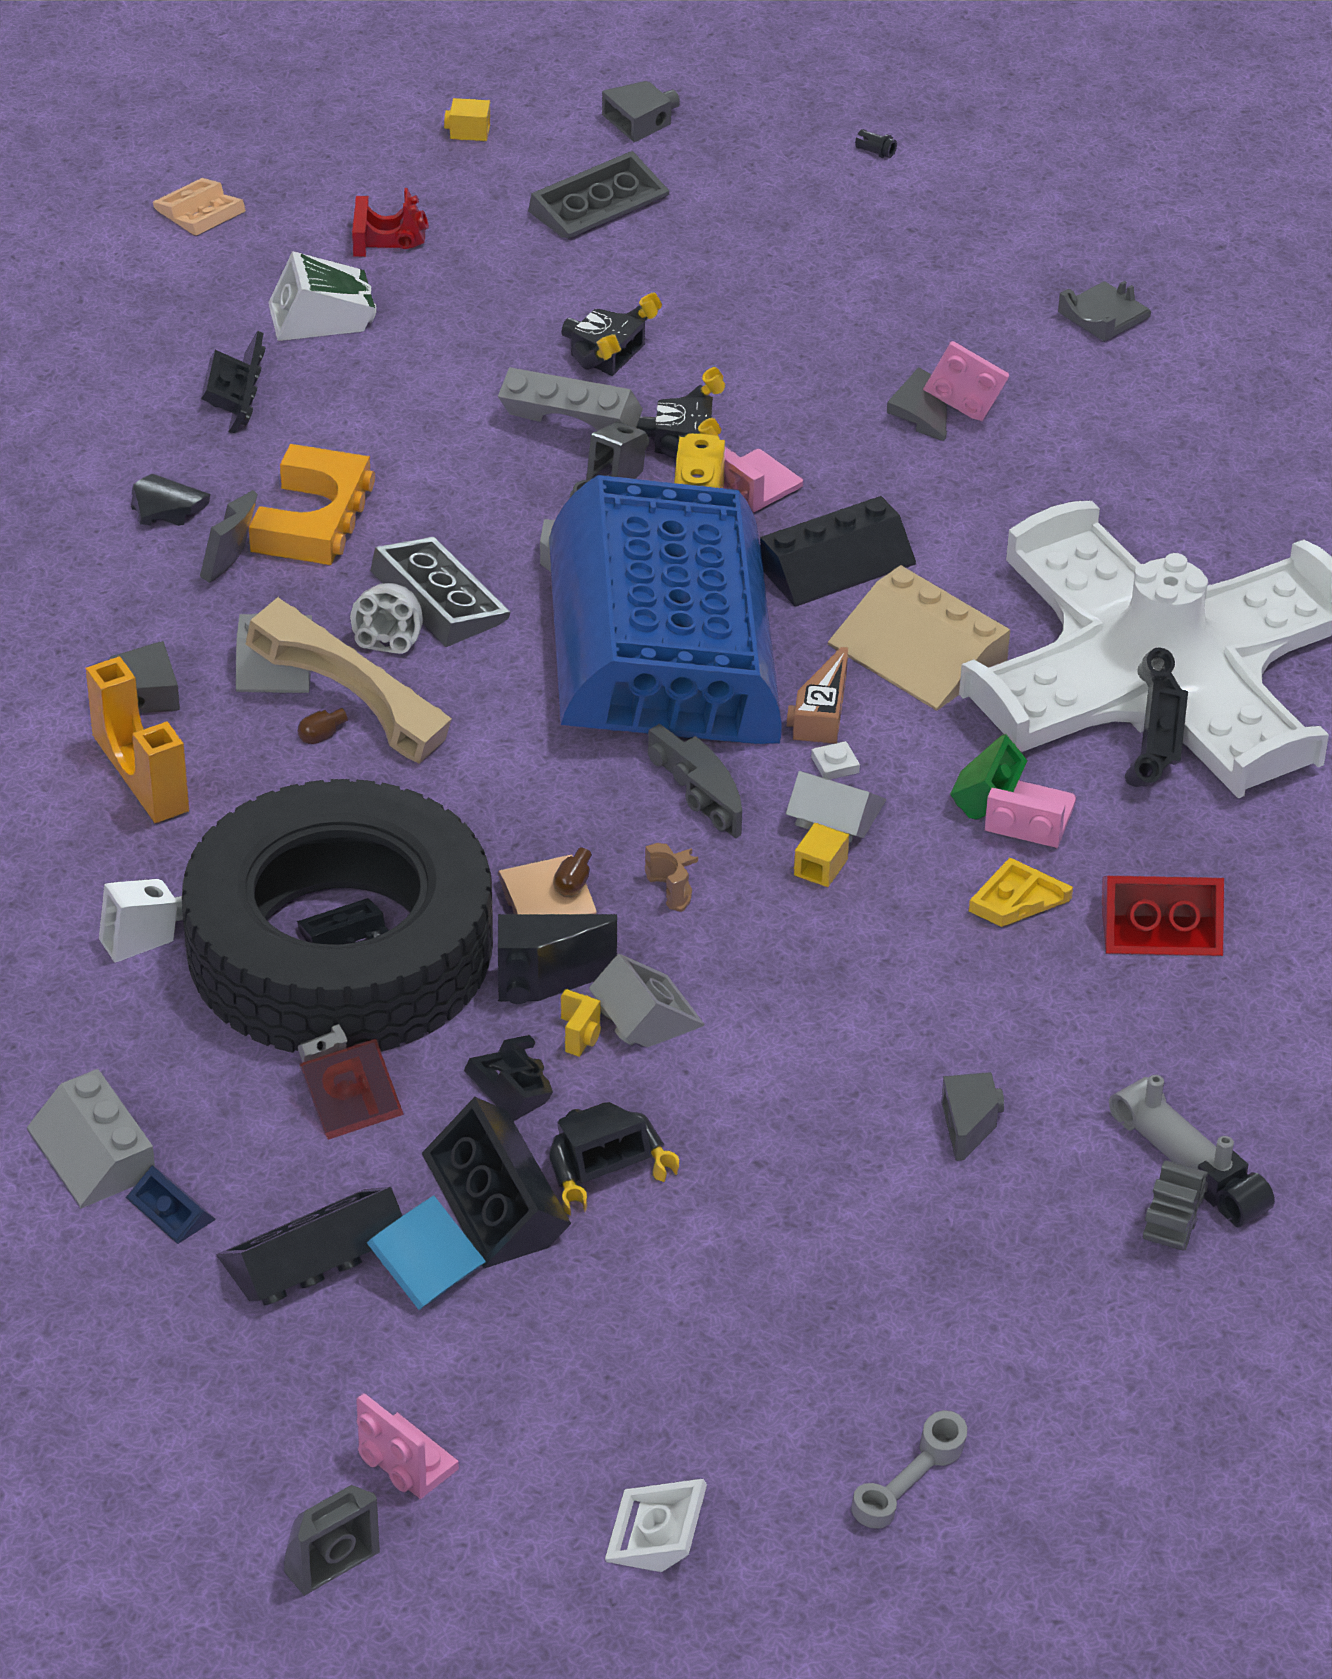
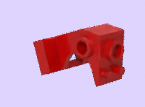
(388, 231)

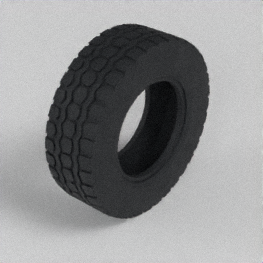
(331, 839)

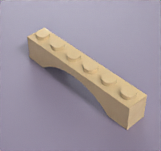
(294, 640)

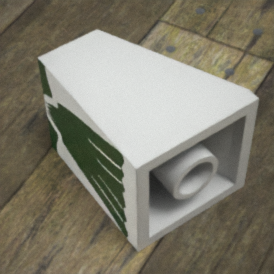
(320, 299)

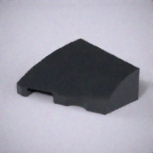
(521, 1081)

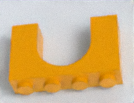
(318, 533)
(145, 758)

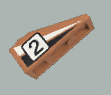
(820, 702)

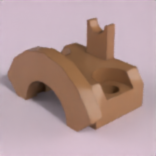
(668, 867)

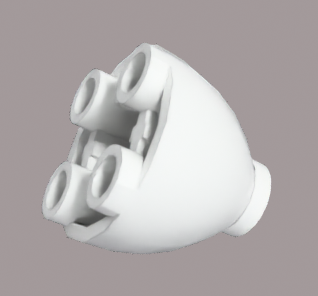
(389, 615)

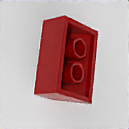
(1163, 915)

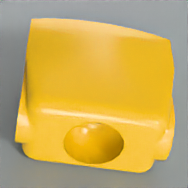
(701, 461)

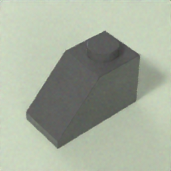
(970, 1110)

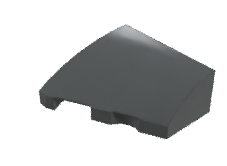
(920, 406)

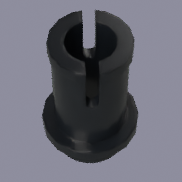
(882, 145)

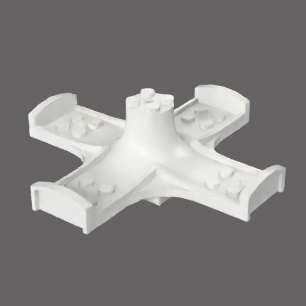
(1123, 610)

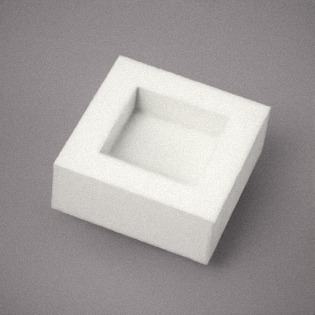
(835, 760)

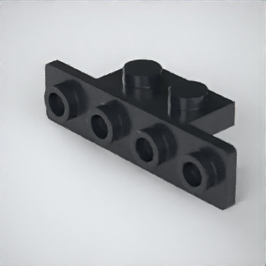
(232, 382)

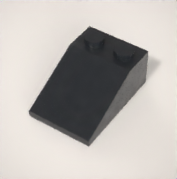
(552, 953)

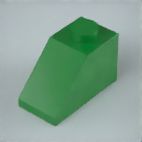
(995, 767)

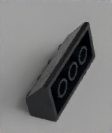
(836, 551)
(495, 1184)
(310, 1245)

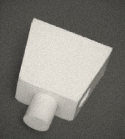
(137, 917)

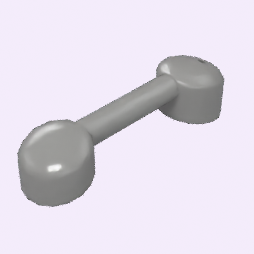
(940, 1444)

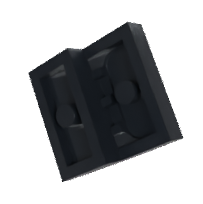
(344, 924)

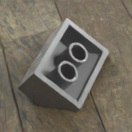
(91, 1139)

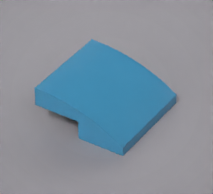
(426, 1252)

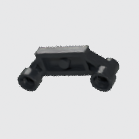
(1163, 719)

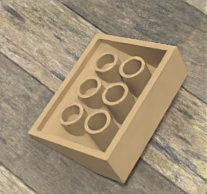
(920, 636)

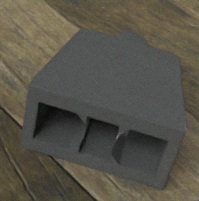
(639, 108)
(618, 450)
(154, 678)

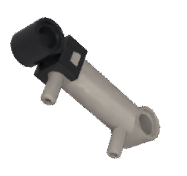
(1228, 1184)

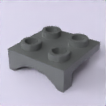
(1103, 309)

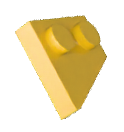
(1018, 893)

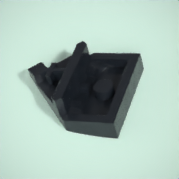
(165, 500)

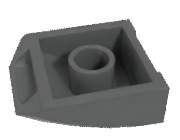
(332, 1538)

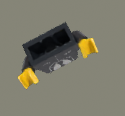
(610, 338)
(684, 415)
(601, 1142)

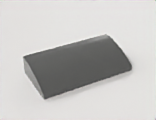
(597, 195)
(449, 595)

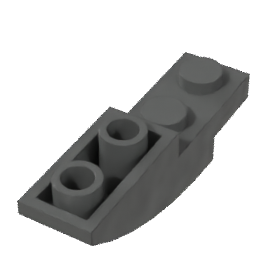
(705, 776)

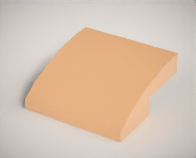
(195, 198)
(532, 890)

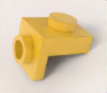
(583, 1020)

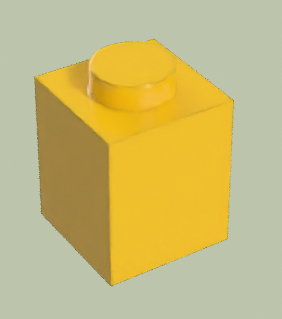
(468, 119)
(821, 854)

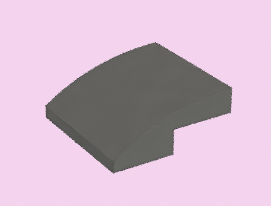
(228, 537)

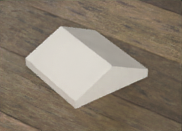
(661, 1527)

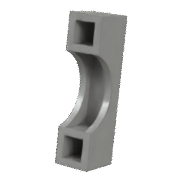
(537, 394)

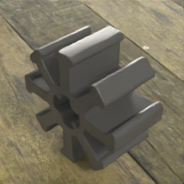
(1175, 1205)

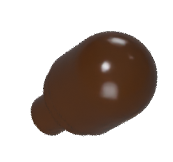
(320, 725)
(572, 873)

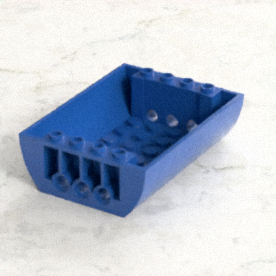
(615, 571)

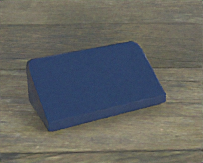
(168, 1205)

